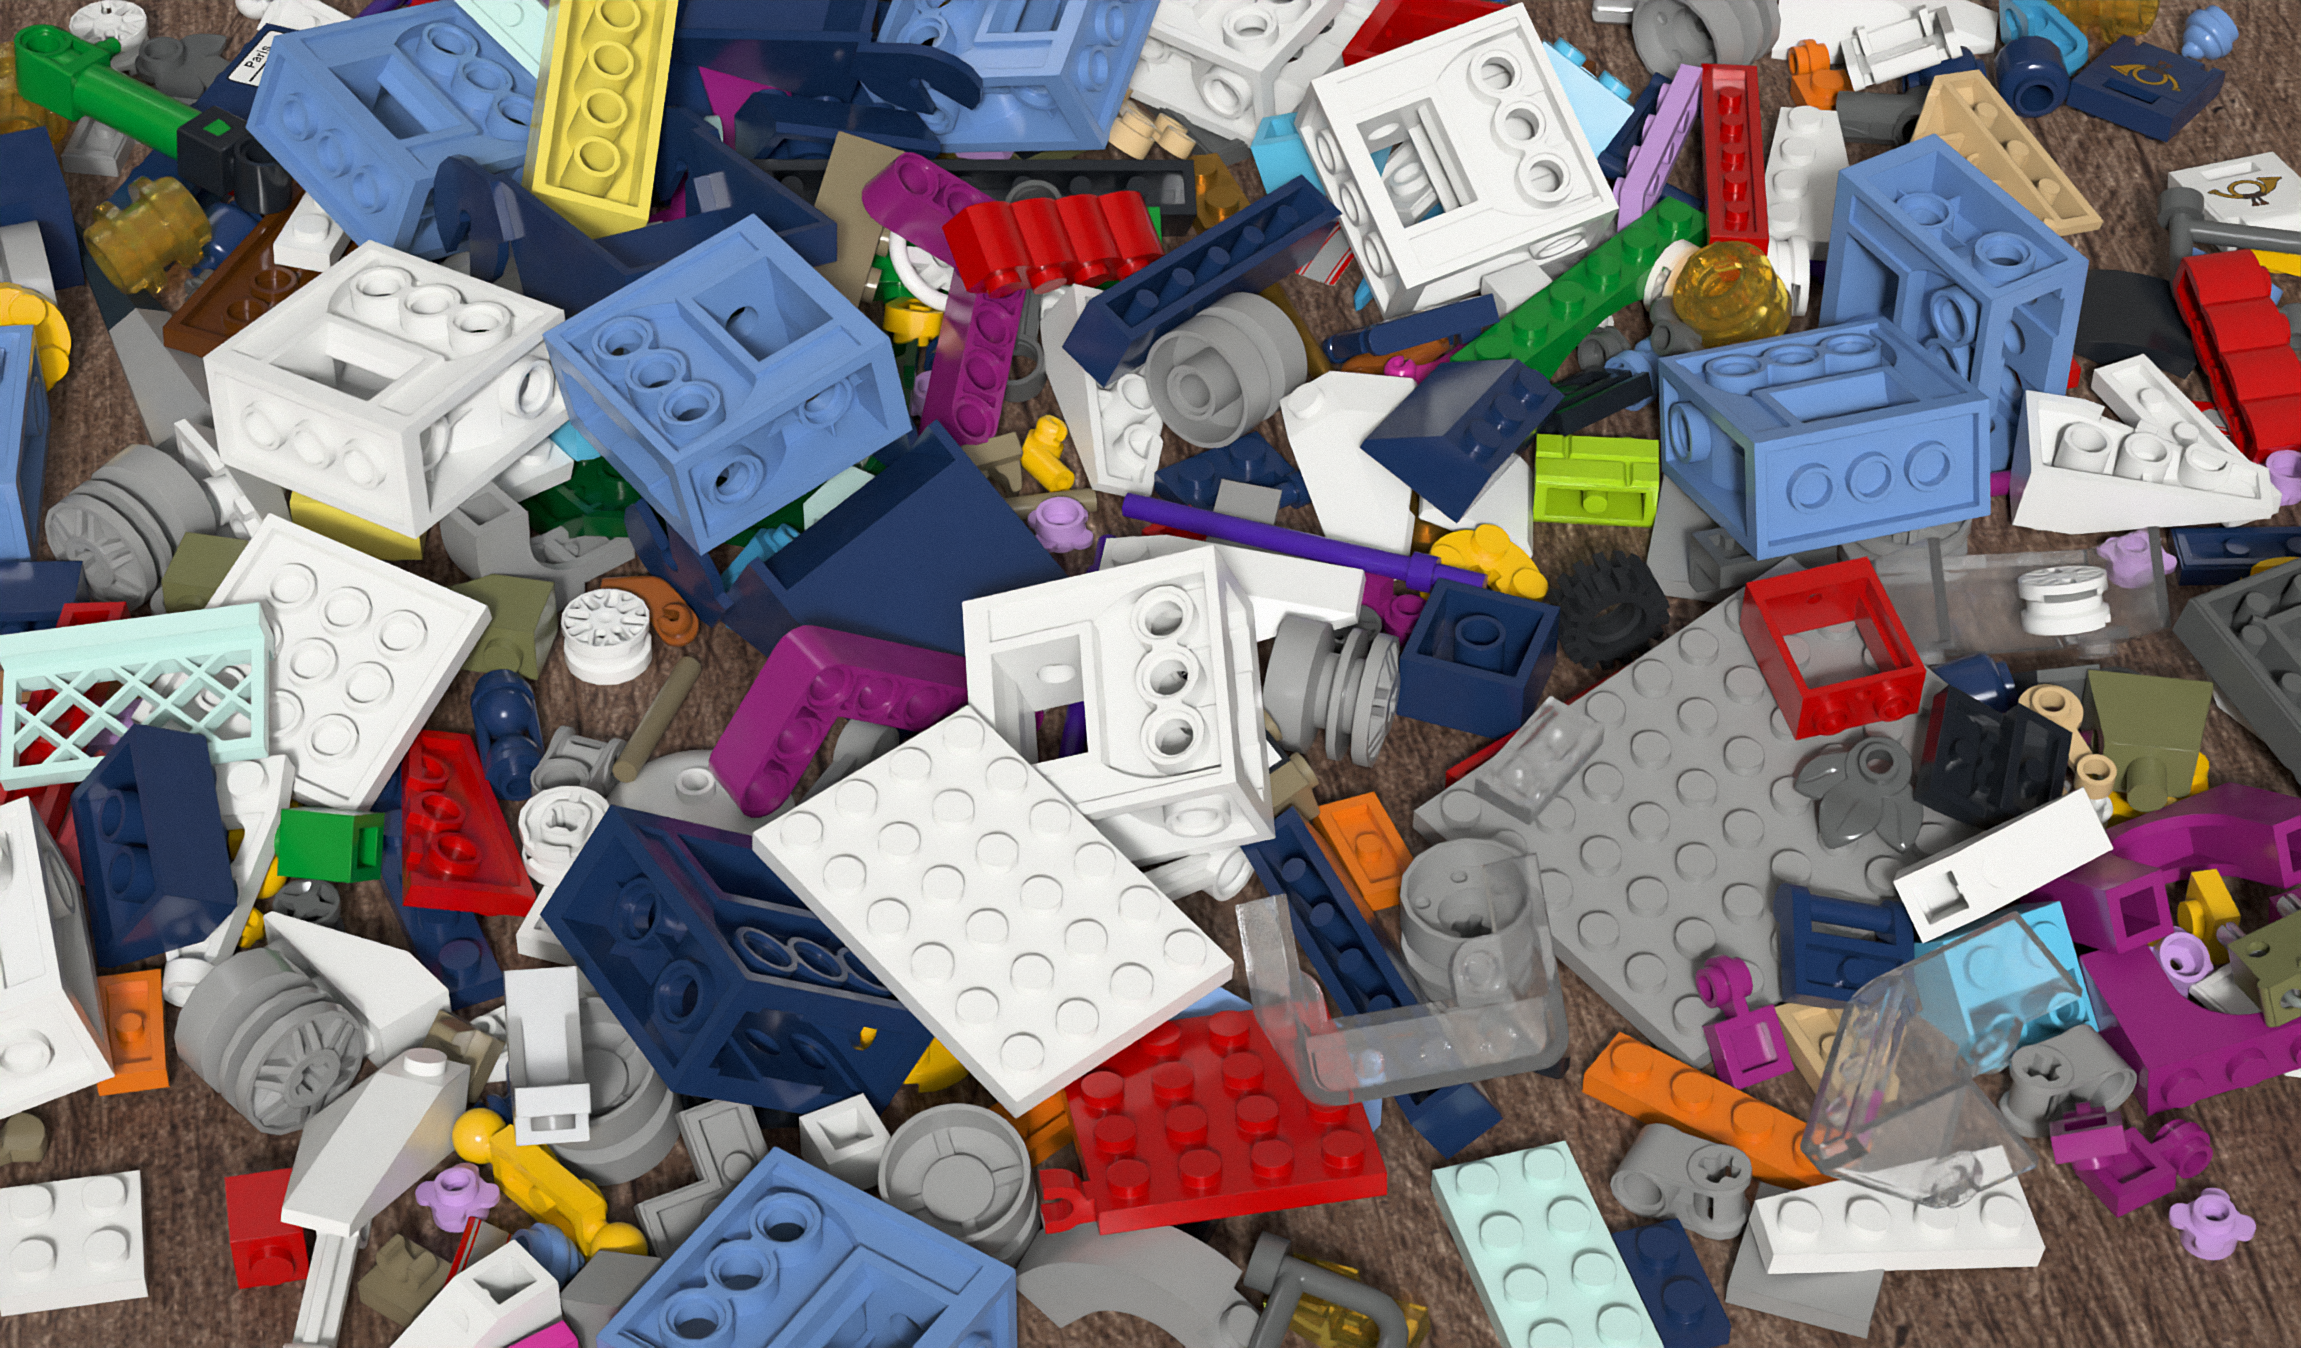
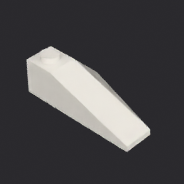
(1348, 488)

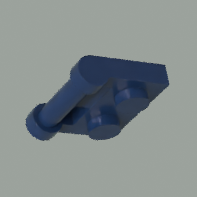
(1244, 461)
(1830, 968)

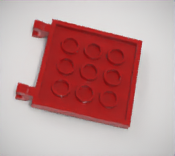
(1204, 1130)

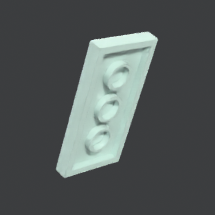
(1541, 1252)

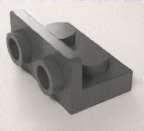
(1723, 563)

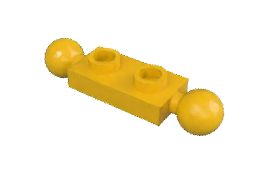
(543, 1186)

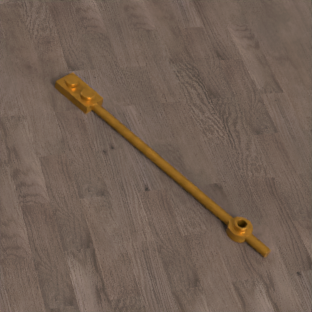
(1218, 199)

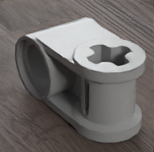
(577, 762)
(2060, 1073)
(1680, 1177)

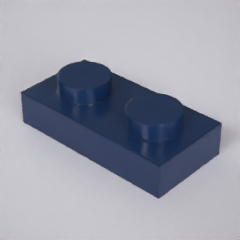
(1673, 1285)

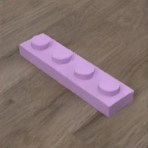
(1660, 146)

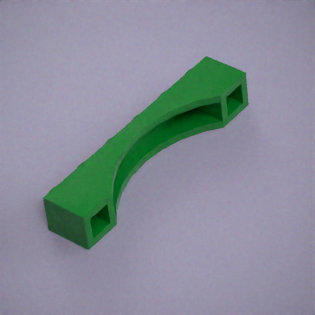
(1574, 304)

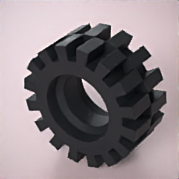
(1621, 630)

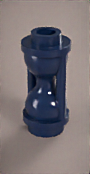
(504, 711)

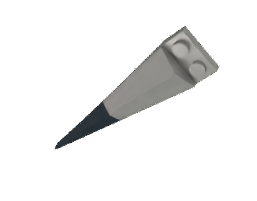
(162, 380)

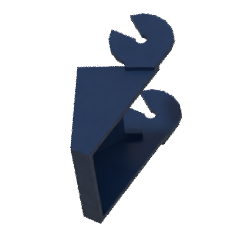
(817, 51)
(574, 271)
(875, 566)

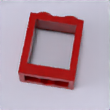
(1403, 21)
(1843, 594)

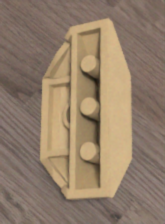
(1989, 134)

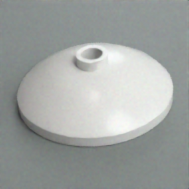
(687, 790)

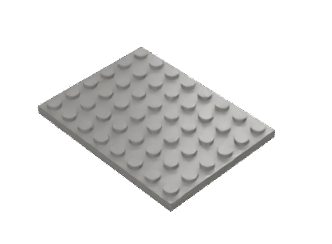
(1695, 822)

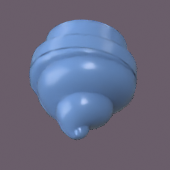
(2208, 34)
(551, 1250)

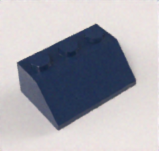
(804, 128)
(1463, 430)
(153, 846)

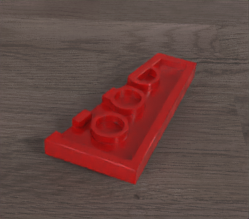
(455, 833)

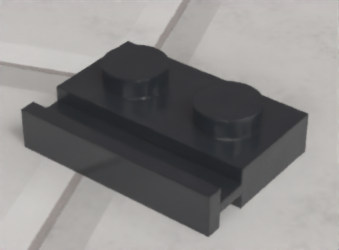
(1594, 396)

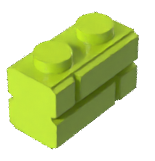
(1595, 480)

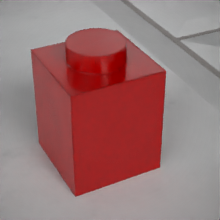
(262, 1245)

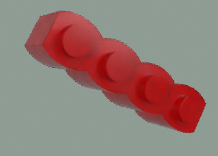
(1052, 242)
(2243, 349)

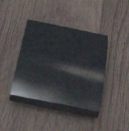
(2133, 316)
(1989, 763)

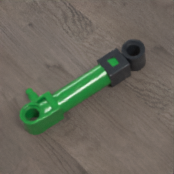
(208, 145)

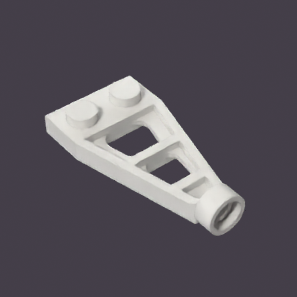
(248, 799)

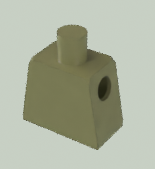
(2148, 730)

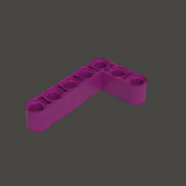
(976, 331)
(812, 682)

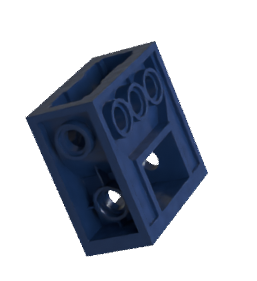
(726, 970)

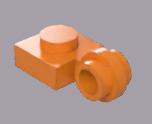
(1811, 75)

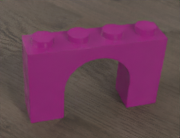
(2122, 894)
(2176, 1045)

